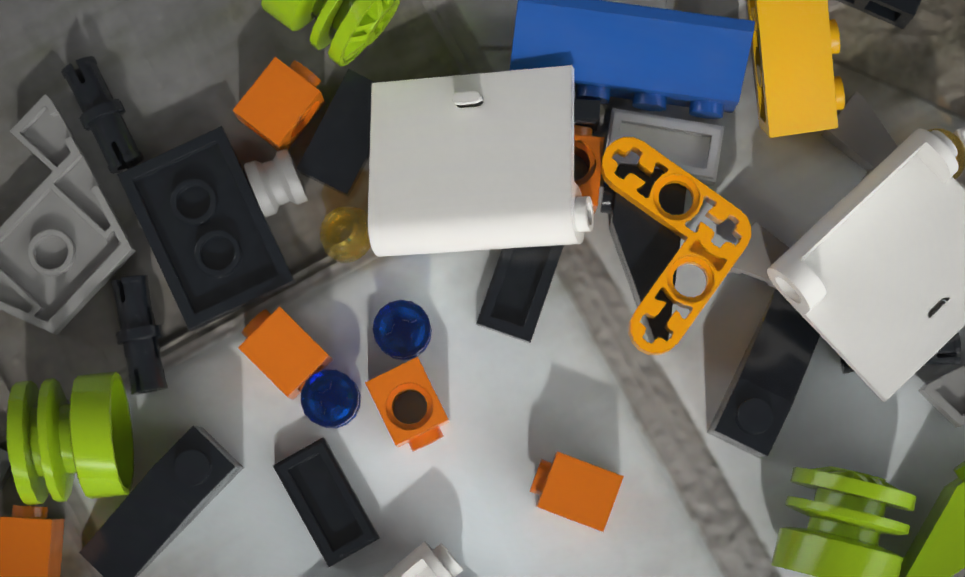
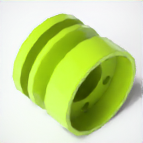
(339, 23)
(57, 438)
(842, 525)

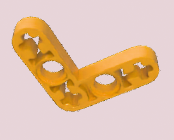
(695, 250)

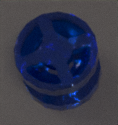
(406, 338)
(338, 410)

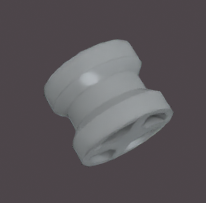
(275, 182)

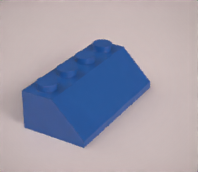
(637, 52)

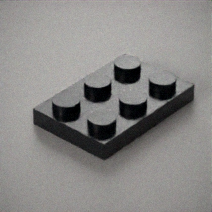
(206, 228)

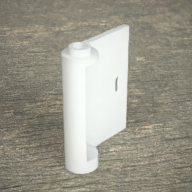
(474, 173)
(882, 264)

